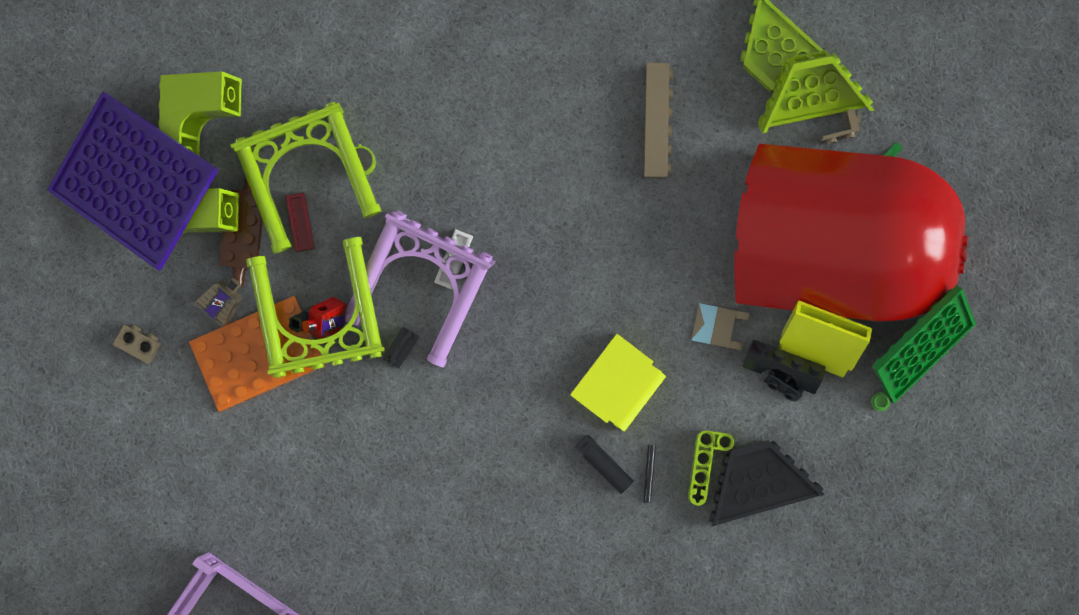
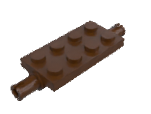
(246, 242)

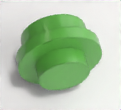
(880, 401)

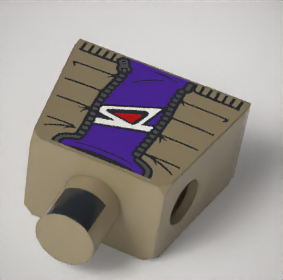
(221, 301)

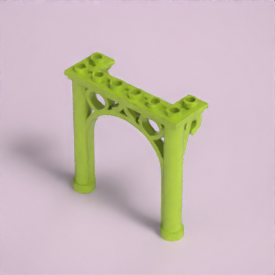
(248, 154)
(271, 325)

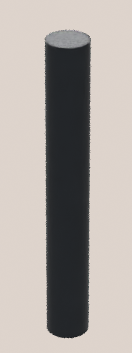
(649, 473)

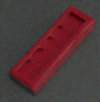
(300, 222)

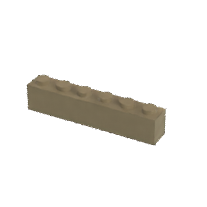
(656, 121)

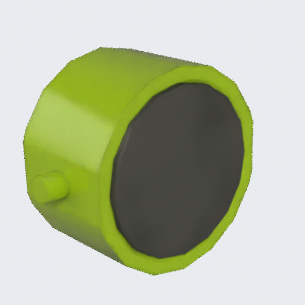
(366, 158)

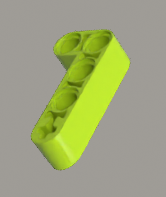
(705, 467)

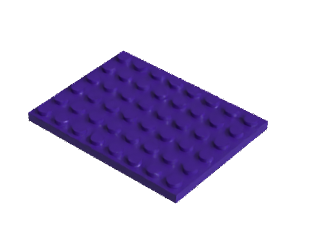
(132, 180)

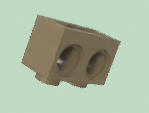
(135, 348)

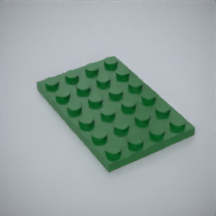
(924, 344)

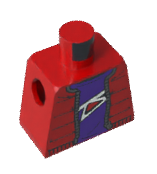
(326, 318)

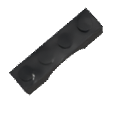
(766, 357)

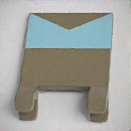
(715, 326)

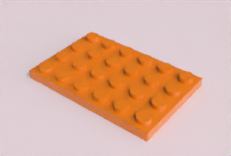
(237, 361)

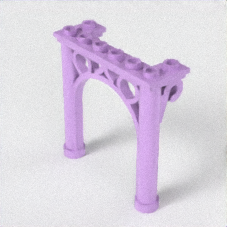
(462, 299)

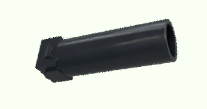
(604, 464)

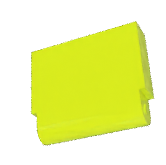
(824, 338)
(618, 383)

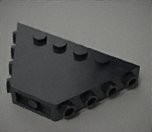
(759, 481)

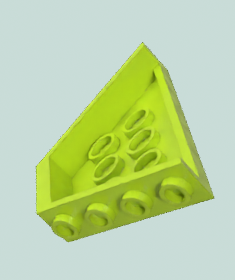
(772, 42)
(812, 88)

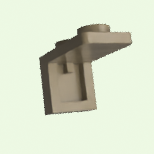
(852, 120)

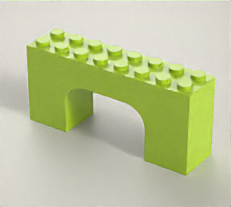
(185, 107)

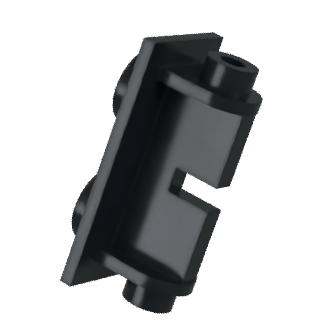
(400, 347)
(776, 381)

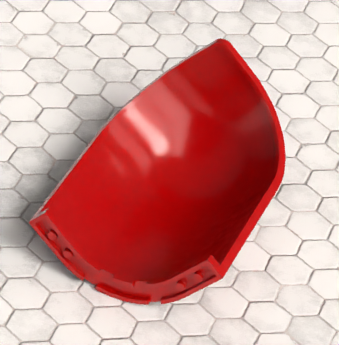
(847, 234)

